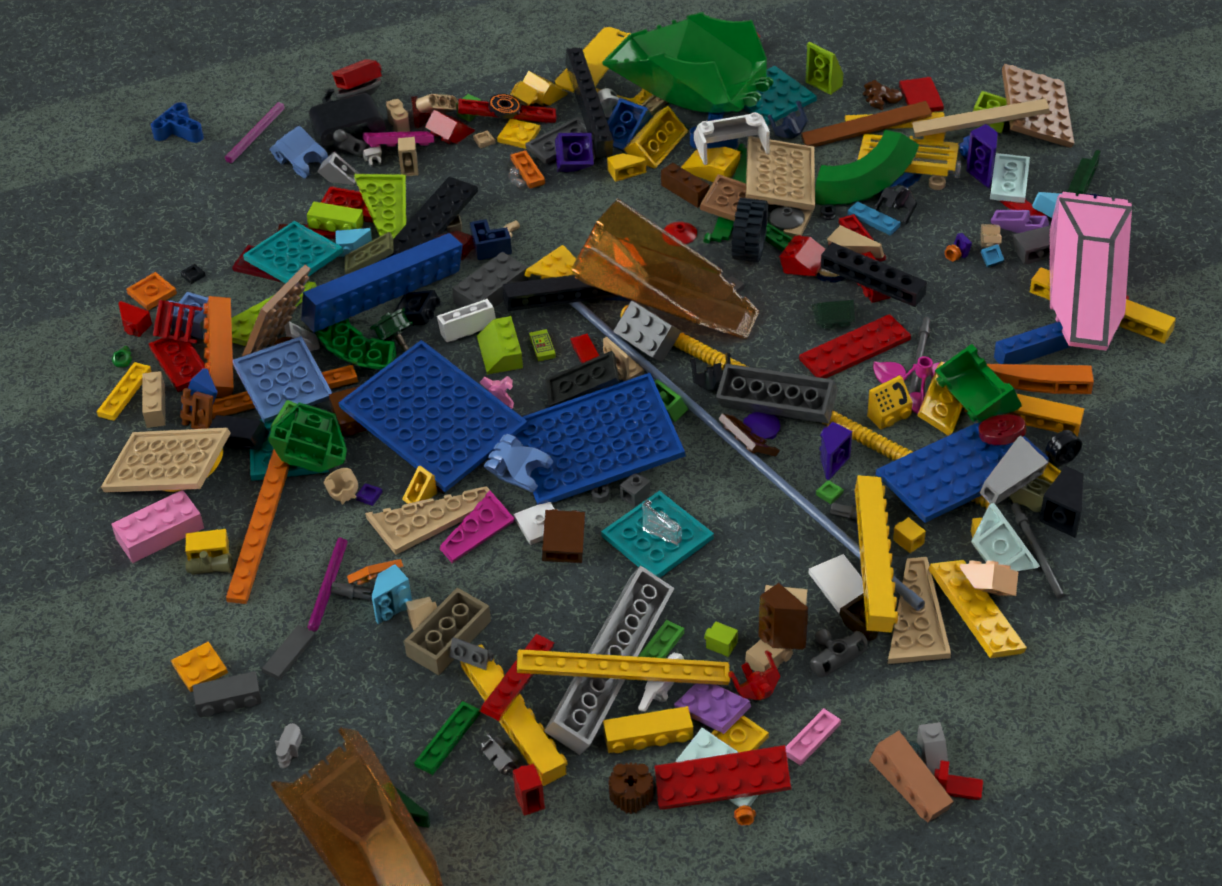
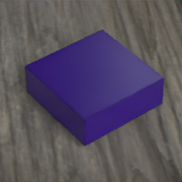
(963, 243)
(368, 494)

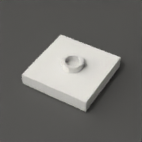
(532, 522)

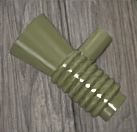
(207, 564)

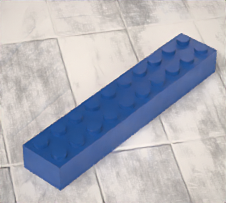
(380, 282)

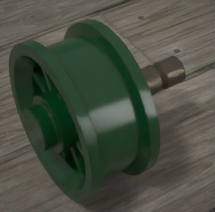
(392, 326)

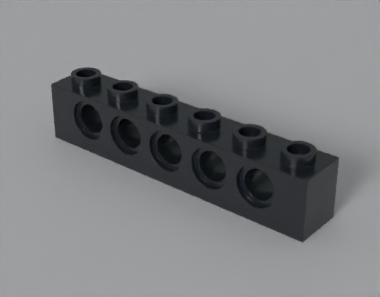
(873, 274)

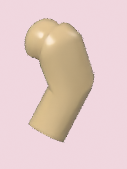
(512, 226)

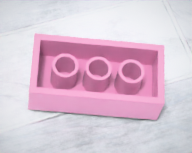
(157, 526)

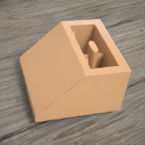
(991, 577)

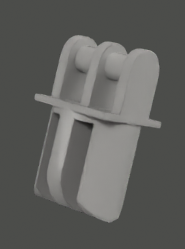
(288, 745)

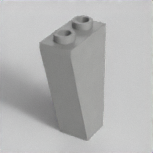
(1014, 471)

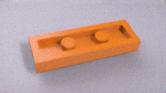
(527, 169)

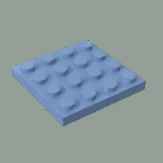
(281, 375)

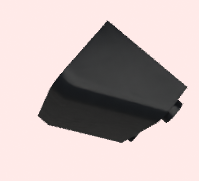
(344, 113)

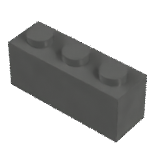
(227, 694)

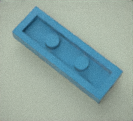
(874, 218)

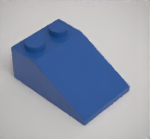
(627, 121)

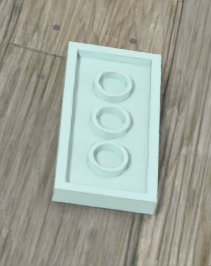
(1010, 178)
(708, 745)

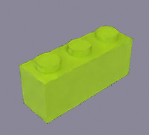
(334, 217)

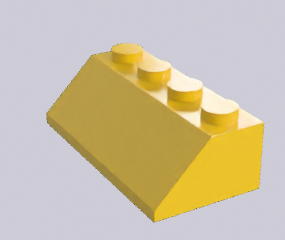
(657, 137)

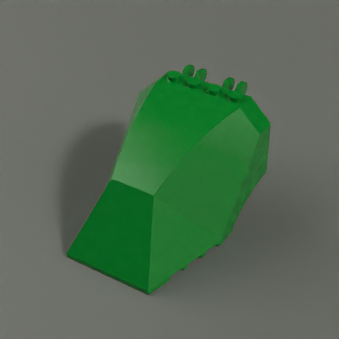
(696, 63)

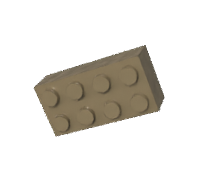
(456, 617)

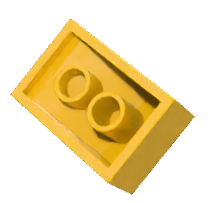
(719, 161)

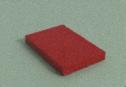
(921, 90)

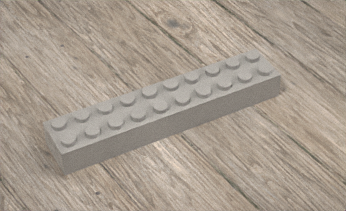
(622, 634)

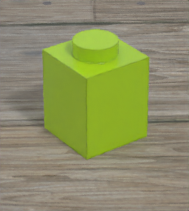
(721, 638)

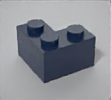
(489, 242)

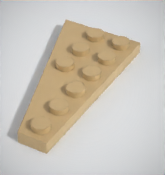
(423, 519)
(919, 633)

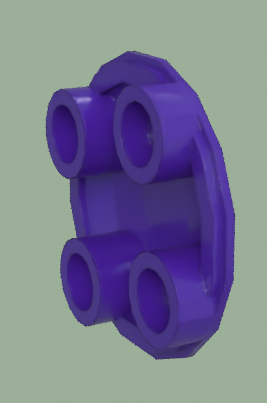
(763, 424)

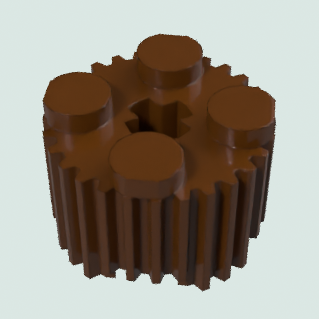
(631, 787)

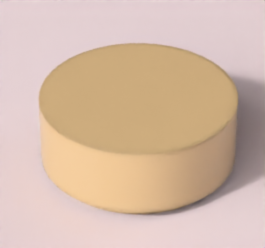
(937, 182)

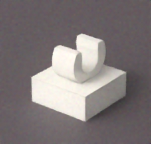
(372, 154)

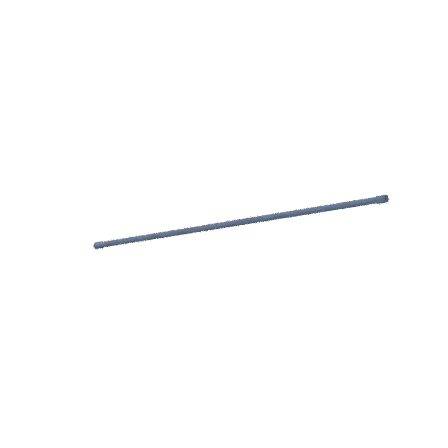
(907, 594)

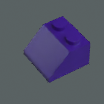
(573, 151)
(834, 448)

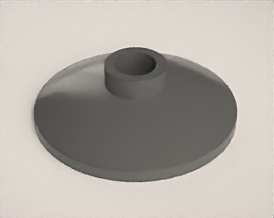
(787, 217)

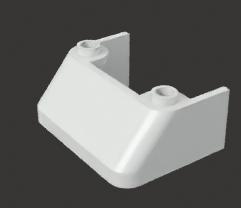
(729, 129)

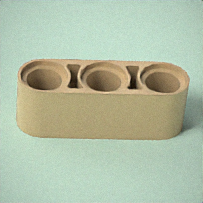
(437, 102)

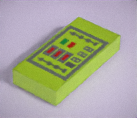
(542, 345)

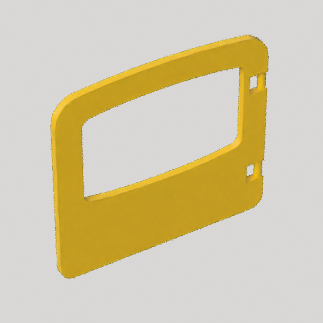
(595, 53)

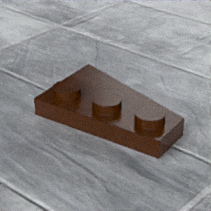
(743, 434)

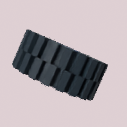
(749, 229)

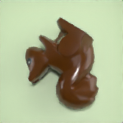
(879, 92)

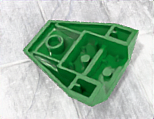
(309, 439)

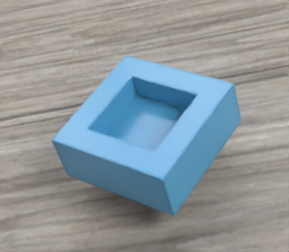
(992, 255)

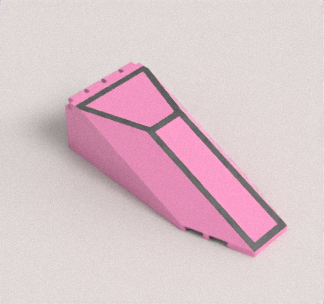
(1089, 267)

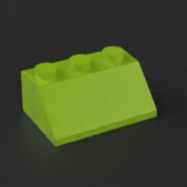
(500, 346)

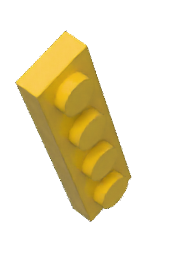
(123, 392)

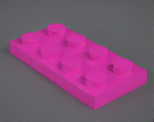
(391, 138)

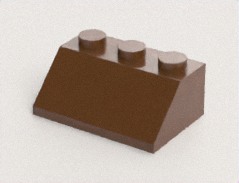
(782, 619)

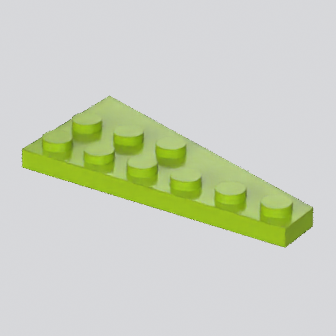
(384, 200)
(244, 322)

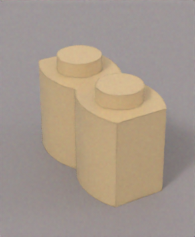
(397, 116)

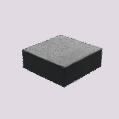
(192, 273)

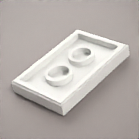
(837, 581)

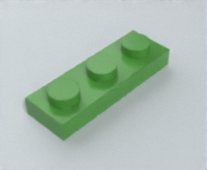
(663, 641)

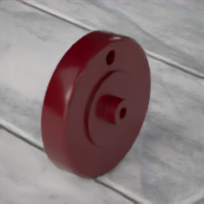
(1002, 429)

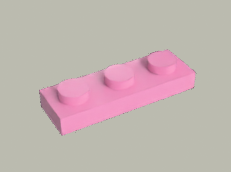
(812, 736)

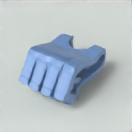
(299, 150)
(514, 462)

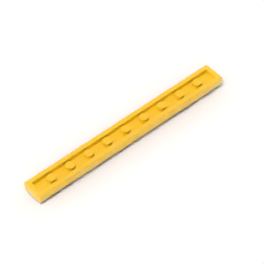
(622, 667)

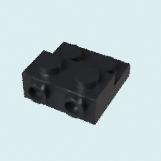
(419, 306)

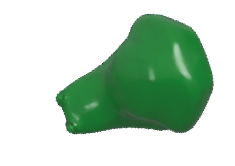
(122, 357)

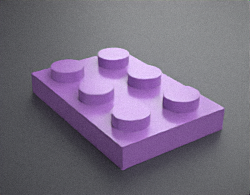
(714, 706)

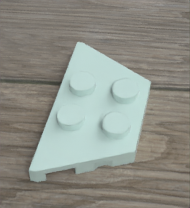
(1000, 543)

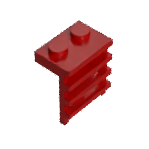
(164, 320)

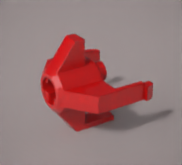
(758, 684)

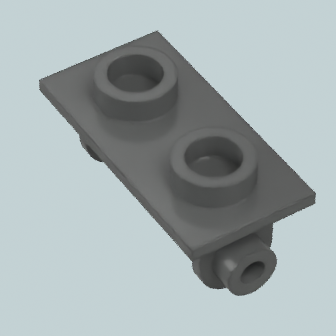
(470, 653)
(494, 748)

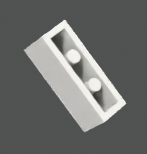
(466, 320)

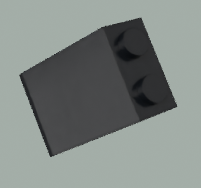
(1063, 502)

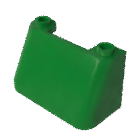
(977, 386)

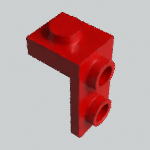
(958, 785)

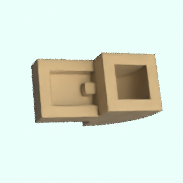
(990, 235)

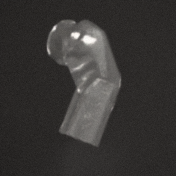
(514, 179)

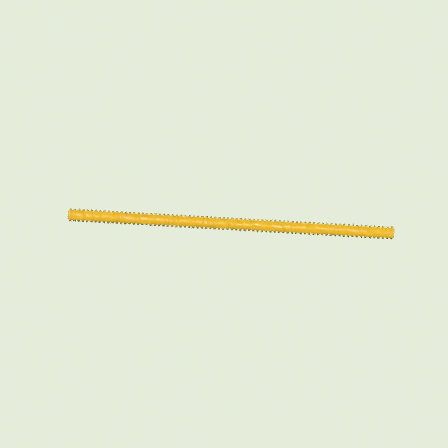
(859, 433)

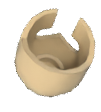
(341, 485)

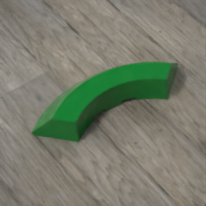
(867, 175)
(355, 348)

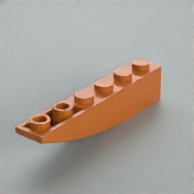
(1046, 378)

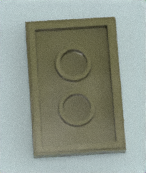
(369, 253)

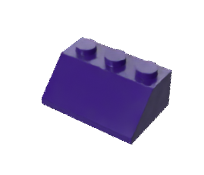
(982, 154)

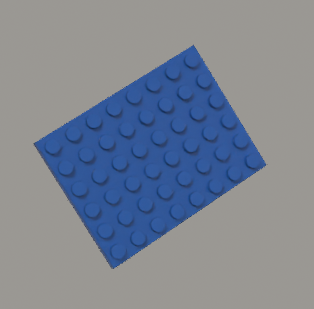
(432, 414)
(600, 438)

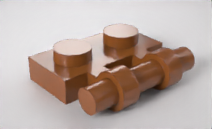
(201, 409)

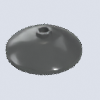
(369, 88)

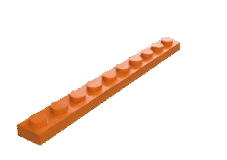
(258, 531)

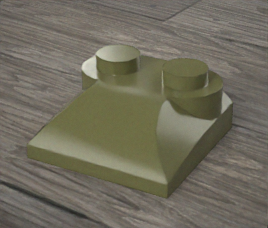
(1031, 494)

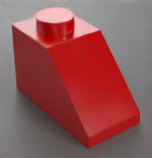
(134, 319)

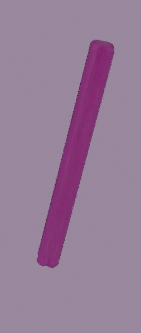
(243, 144)
(325, 590)

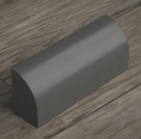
(1033, 245)

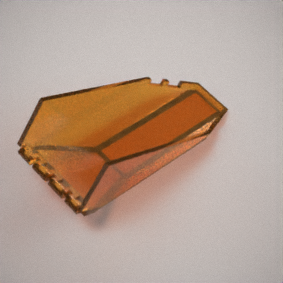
(652, 267)
(359, 820)

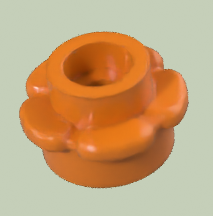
(952, 252)
(744, 815)

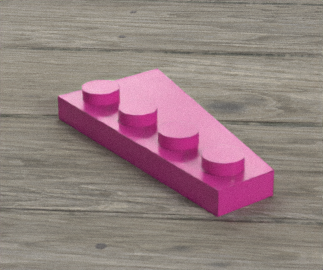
(477, 527)

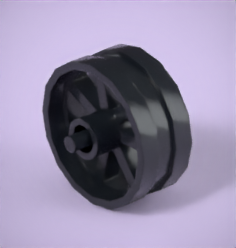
(1063, 447)

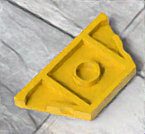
(554, 264)

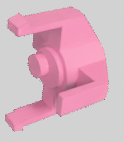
(499, 388)

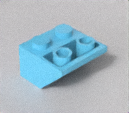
(390, 593)

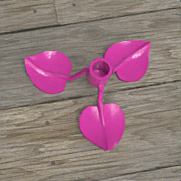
(888, 370)

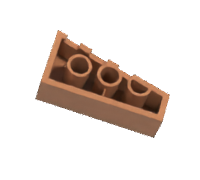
(910, 776)

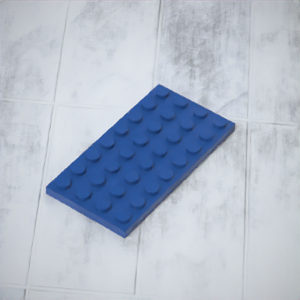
(944, 472)

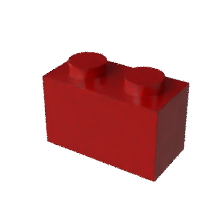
(528, 789)

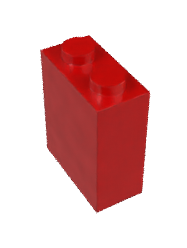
(357, 74)

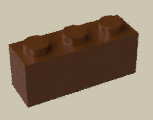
(684, 184)

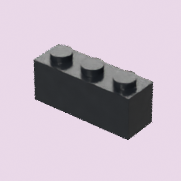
(243, 432)

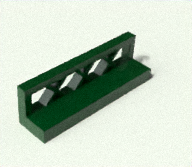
(1084, 174)

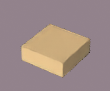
(484, 139)

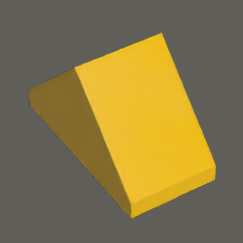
(421, 486)

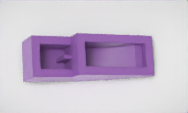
(1018, 220)

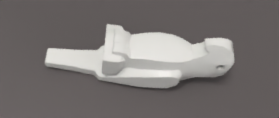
(657, 689)

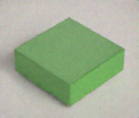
(829, 492)

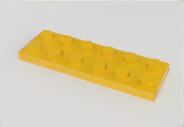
(977, 611)

